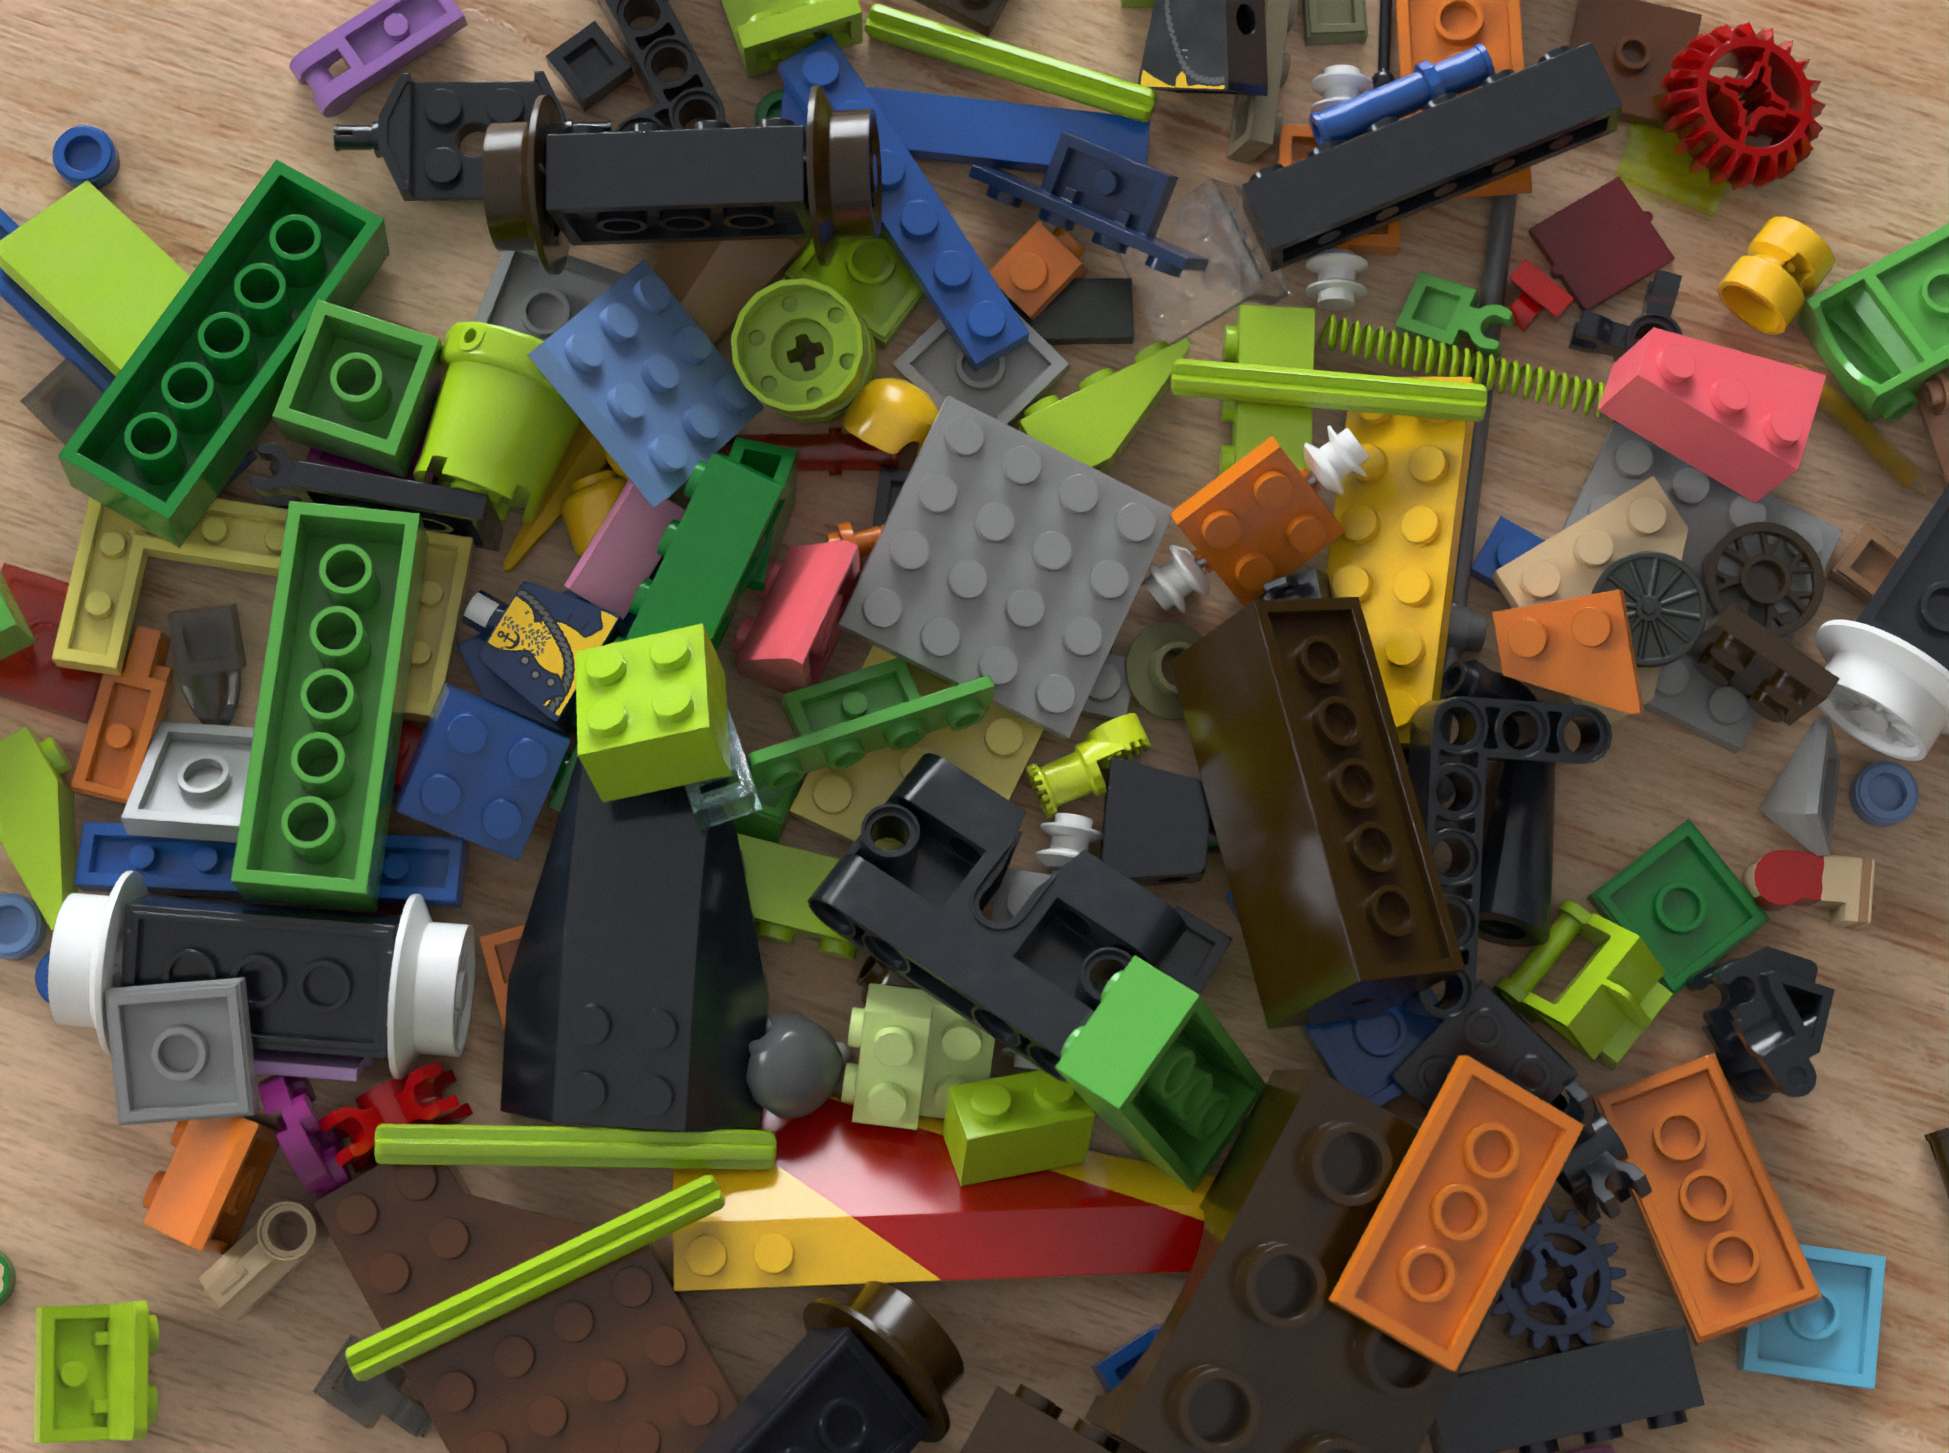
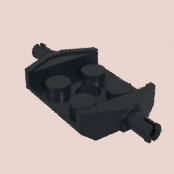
(427, 122)

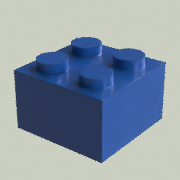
(481, 771)

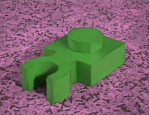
(1448, 313)

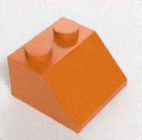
(210, 1181)

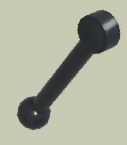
(1383, 73)

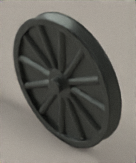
(1662, 602)

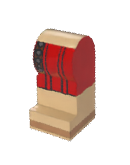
(1814, 881)

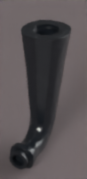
(1516, 824)

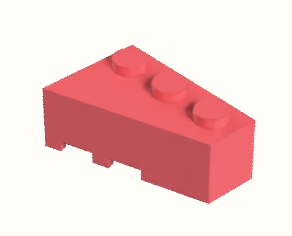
(1716, 408)

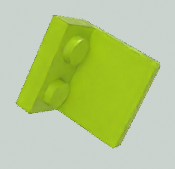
(778, 29)

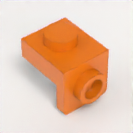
(1039, 268)

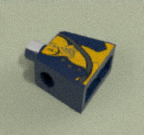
(536, 644)

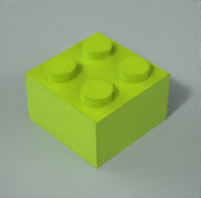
(652, 713)

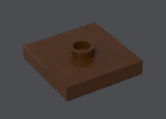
(1636, 49)

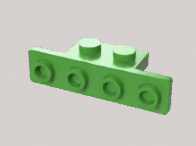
(861, 714)

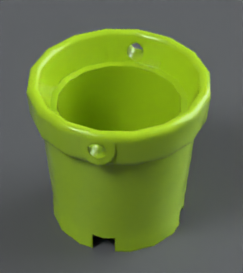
(496, 420)

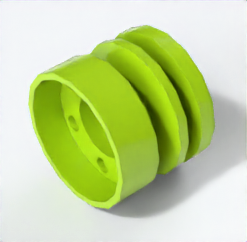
(773, 336)

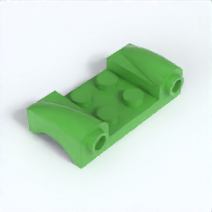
(1886, 327)

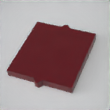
(1601, 245)

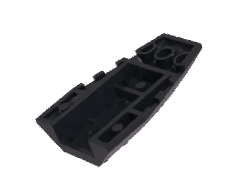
(636, 971)

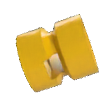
(1781, 269)

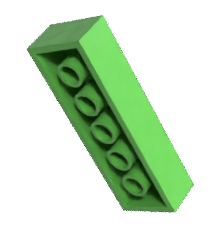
(331, 707)

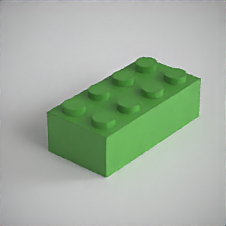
(1161, 1072)

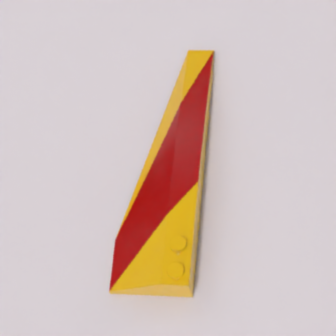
(889, 1209)

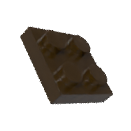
(1760, 665)

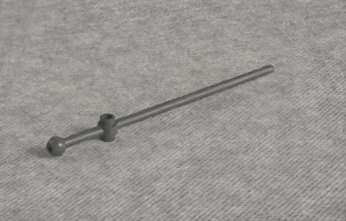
(1466, 629)

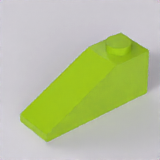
(38, 818)

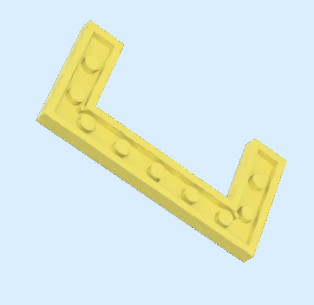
(239, 538)

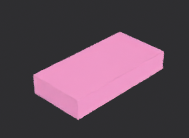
(622, 551)

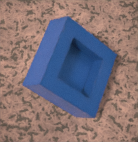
(1502, 546)

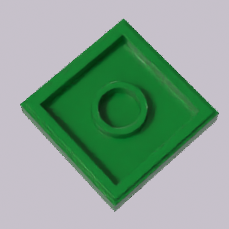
(1681, 904)

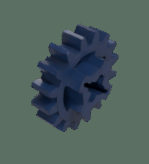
(1568, 1304)

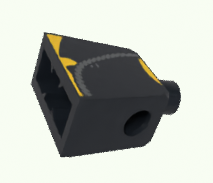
(1206, 47)

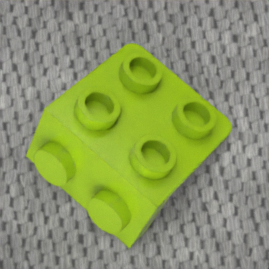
(94, 1372)

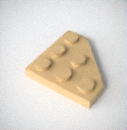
(1578, 555)

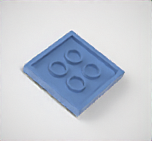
(646, 382)

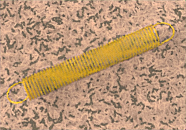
(1869, 438)

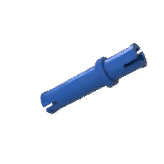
(1402, 95)

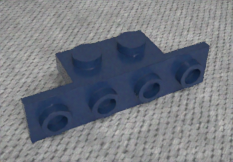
(1104, 193)

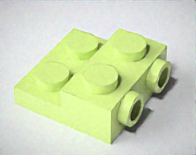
(910, 1057)

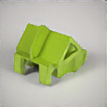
(1606, 1000)

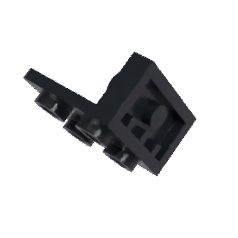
(1494, 1037)

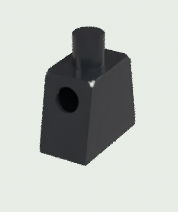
(1156, 825)

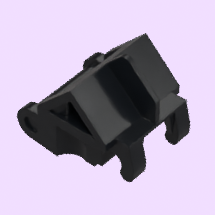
(1766, 1022)

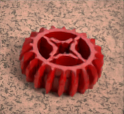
(1718, 114)

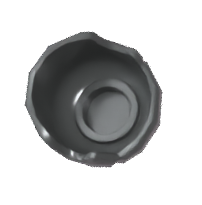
(793, 1066)

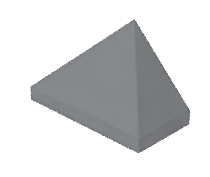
(1807, 790)

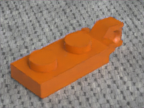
(125, 720)

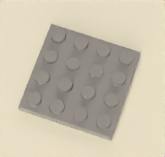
(1710, 513)
(1006, 567)

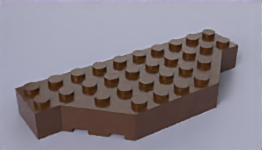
(571, 1372)

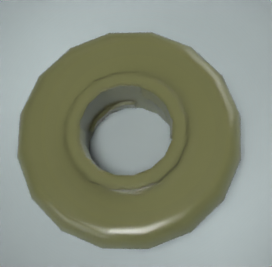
(1145, 670)

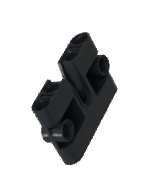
(925, 918)

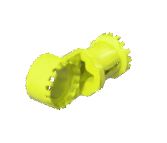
(1080, 771)

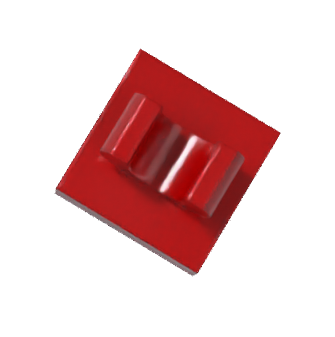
(1537, 294)

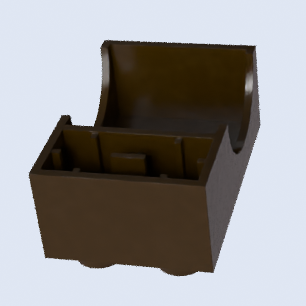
(1253, 1341)

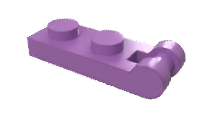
(373, 48)

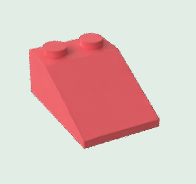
(798, 619)

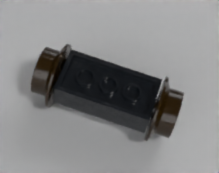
(682, 184)
(855, 1384)

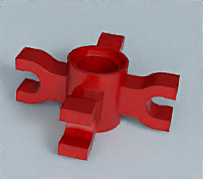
(396, 1101)

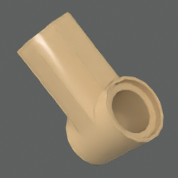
(261, 1259)

